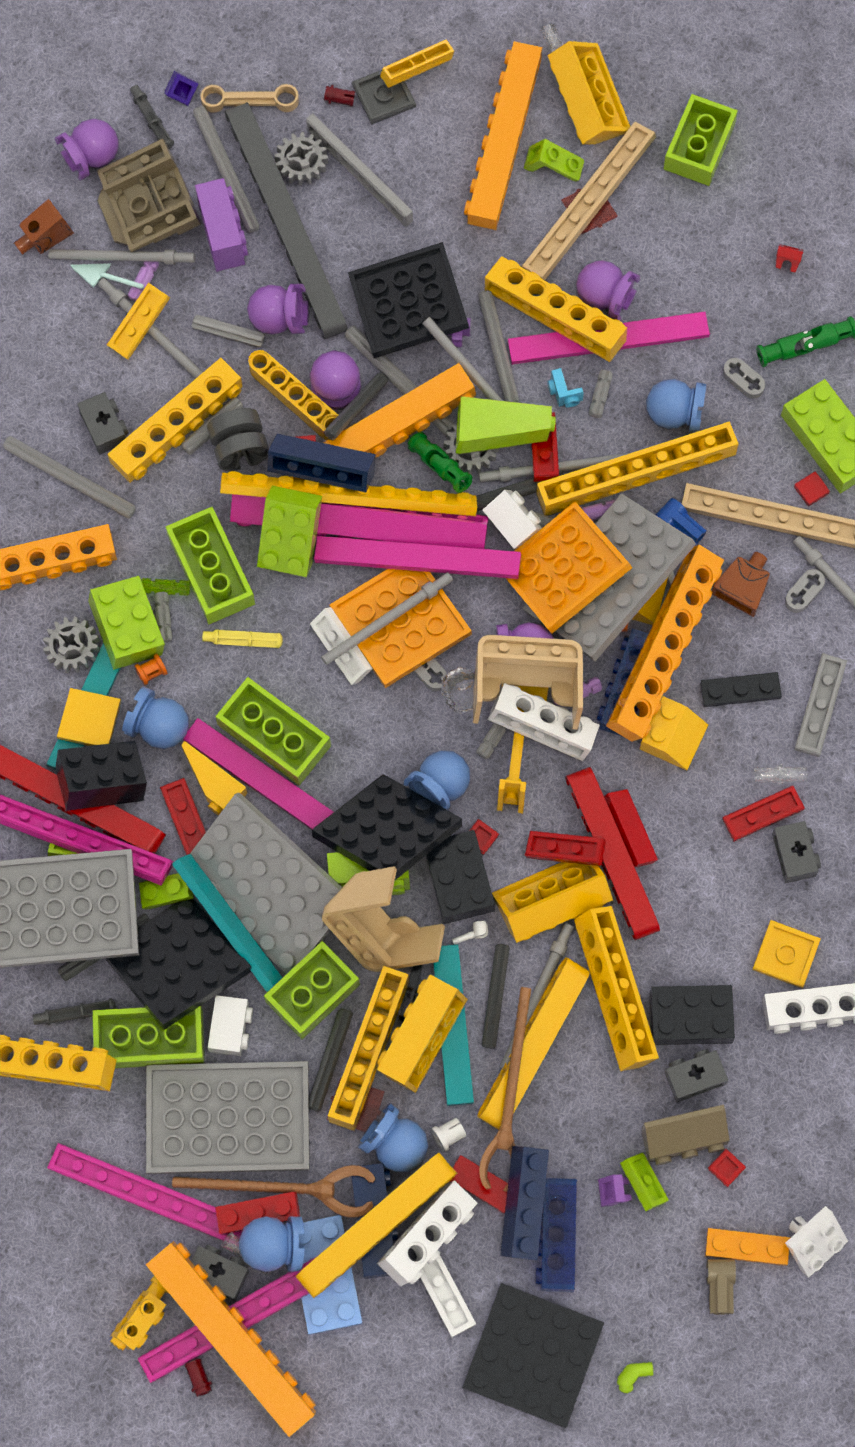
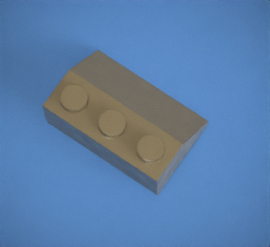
(685, 1135)

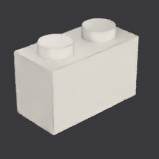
(513, 518)
(229, 1025)

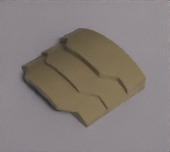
(146, 197)

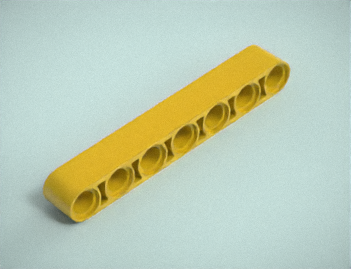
(538, 1037)
(376, 1225)

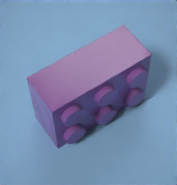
(221, 224)

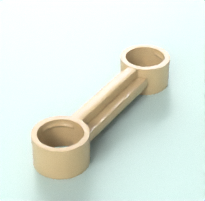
(253, 98)

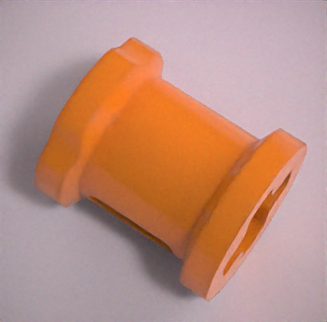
(150, 669)

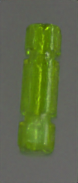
(166, 585)

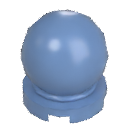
(675, 404)
(159, 721)
(440, 778)
(397, 1142)
(270, 1244)

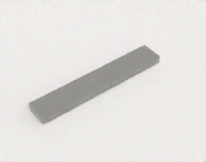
(360, 170)

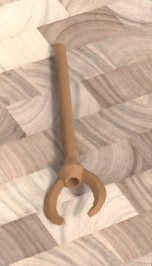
(504, 1138)
(321, 1189)

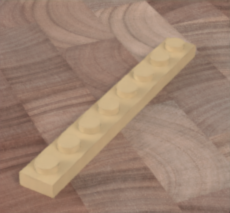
(589, 200)
(769, 515)

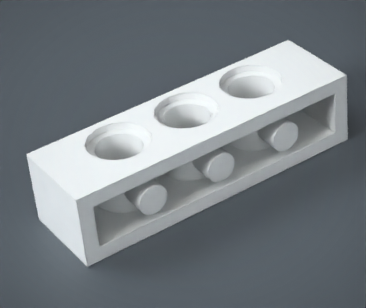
(530, 724)
(776, 1004)
(396, 1259)

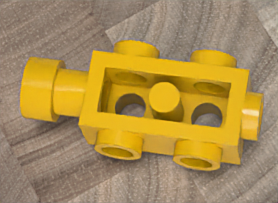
(140, 1320)

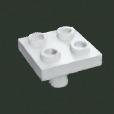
(815, 1241)

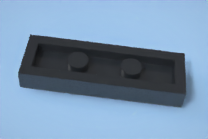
(740, 689)

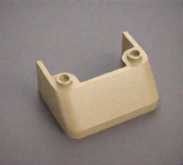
(529, 663)
(369, 932)

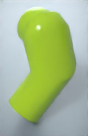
(631, 1373)

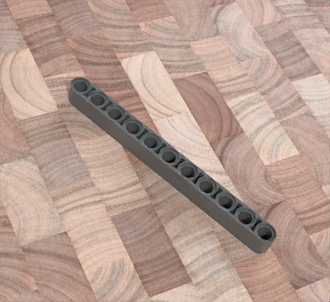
(287, 221)

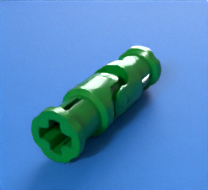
(439, 462)

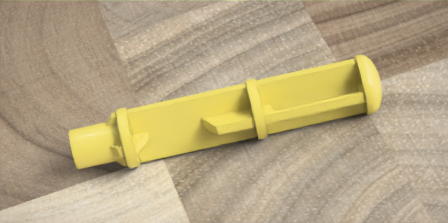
(243, 638)

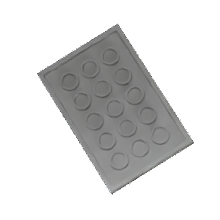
(652, 551)
(266, 882)
(67, 908)
(227, 1117)

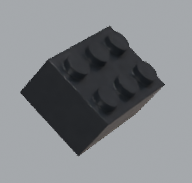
(100, 775)
(460, 878)
(692, 1014)

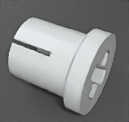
(448, 1134)

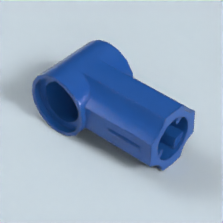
(676, 515)

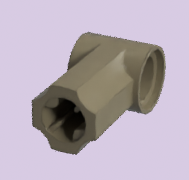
(721, 1280)

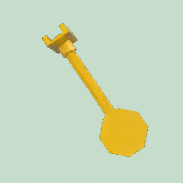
(512, 789)

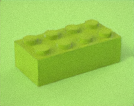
(825, 431)
(210, 565)
(273, 731)
(139, 1040)

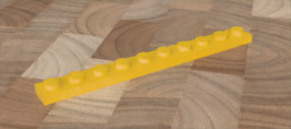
(382, 497)

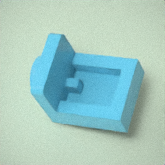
(563, 396)

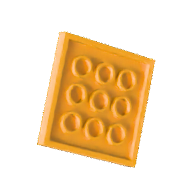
(566, 567)
(412, 637)

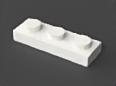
(333, 633)
(446, 1297)

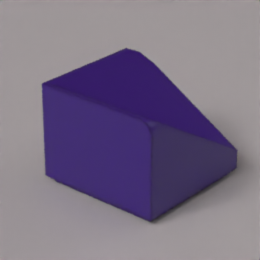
(181, 88)

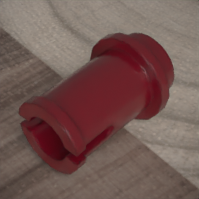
(339, 95)
(198, 1378)

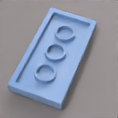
(338, 1303)

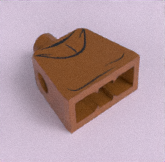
(43, 229)
(743, 583)

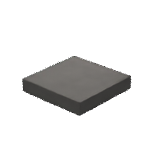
(379, 100)

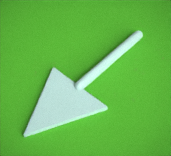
(94, 272)

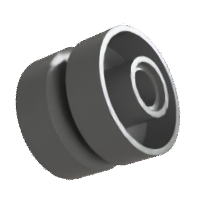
(238, 435)

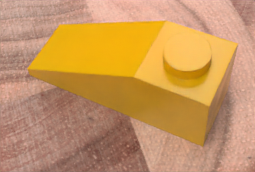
(215, 782)

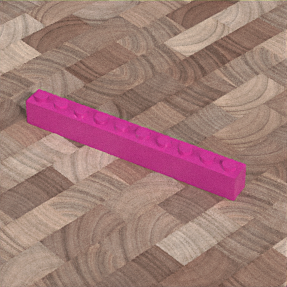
(379, 523)

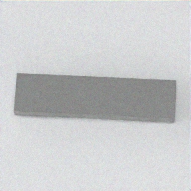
(820, 705)

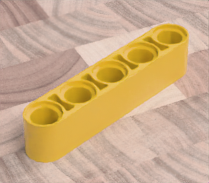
(290, 387)

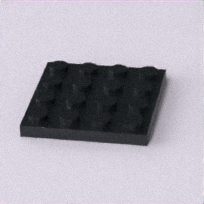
(402, 294)
(387, 827)
(179, 963)
(533, 1355)

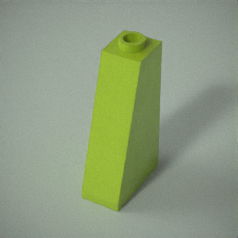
(500, 424)

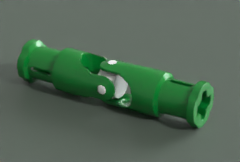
(818, 337)

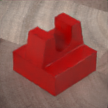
(788, 253)

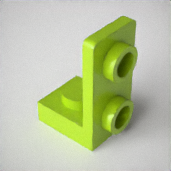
(554, 157)

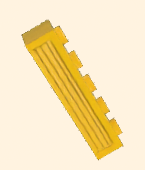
(417, 63)

